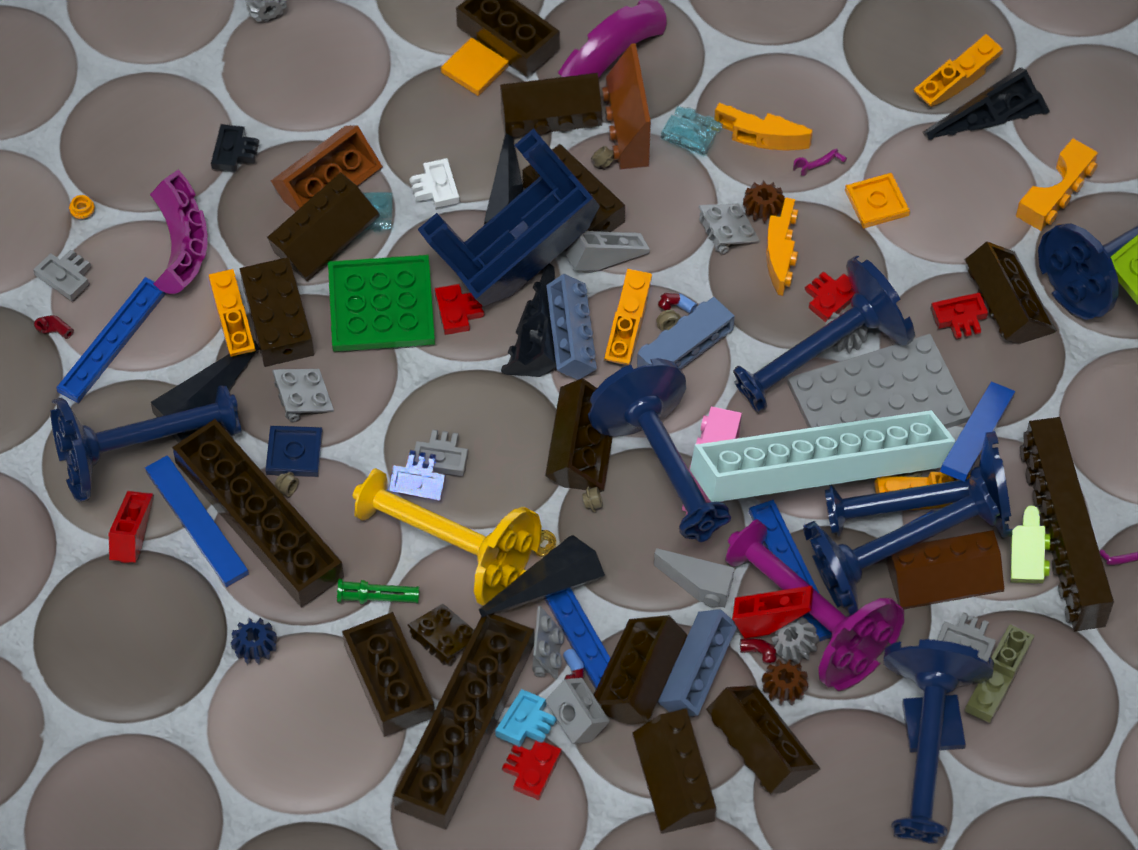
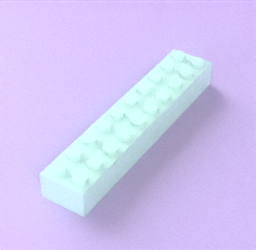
(820, 456)

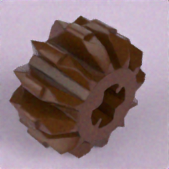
(763, 201)
(785, 682)

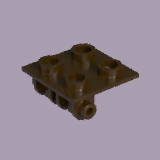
(442, 633)

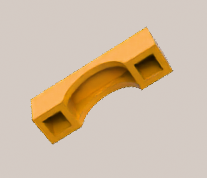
(1042, 203)

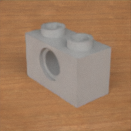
(577, 710)

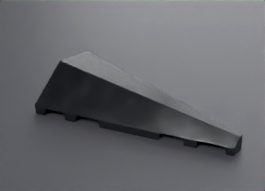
(1004, 101)
(507, 180)
(534, 348)
(201, 387)
(562, 569)

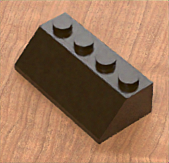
(551, 105)
(323, 226)
(1009, 293)
(577, 450)
(639, 668)
(762, 738)
(674, 772)

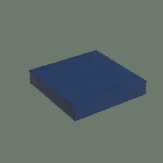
(294, 450)
(952, 728)

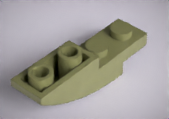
(1007, 661)

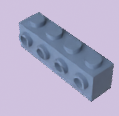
(571, 327)
(690, 335)
(698, 662)

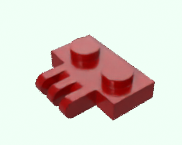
(829, 295)
(456, 308)
(960, 314)
(532, 767)

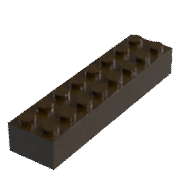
(258, 512)
(1067, 521)
(464, 720)

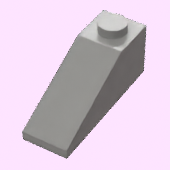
(603, 249)
(700, 578)

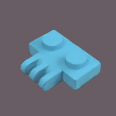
(525, 719)

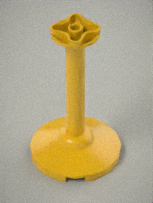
(499, 555)

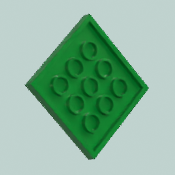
(381, 303)

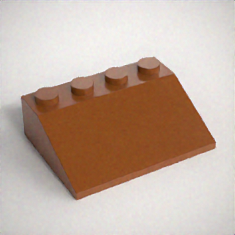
(628, 111)

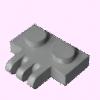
(64, 273)
(449, 457)
(969, 635)

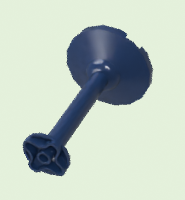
(1081, 269)
(871, 306)
(638, 402)
(82, 446)
(989, 468)
(842, 566)
(936, 670)

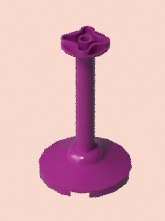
(854, 639)

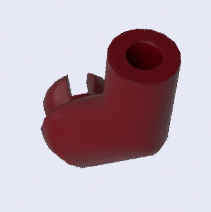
(53, 324)
(759, 645)

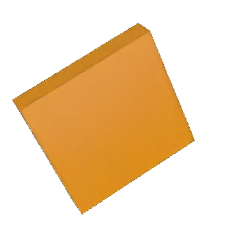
(474, 66)
(877, 200)

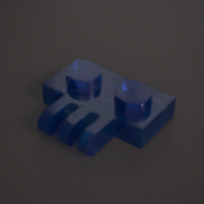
(418, 478)

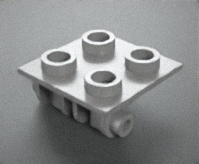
(726, 225)
(302, 392)
(547, 645)

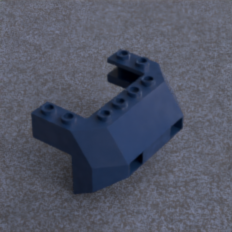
(523, 234)

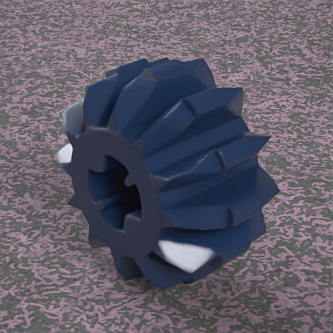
(263, 636)

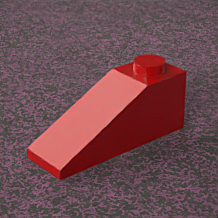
(129, 527)
(770, 611)

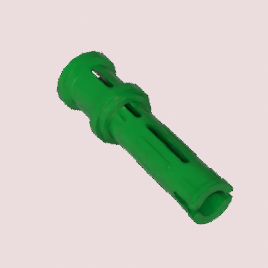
(411, 594)

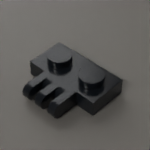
(233, 148)

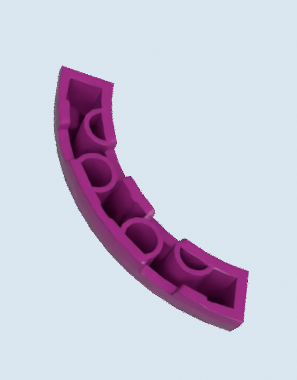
(614, 36)
(186, 231)

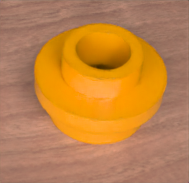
(84, 202)

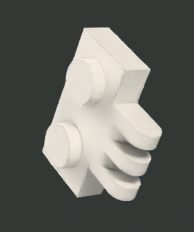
(435, 184)

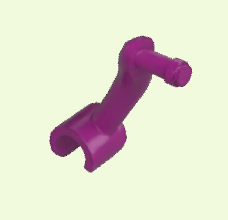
(803, 163)
(1116, 560)

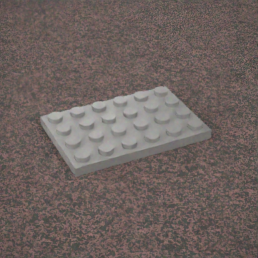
(881, 385)

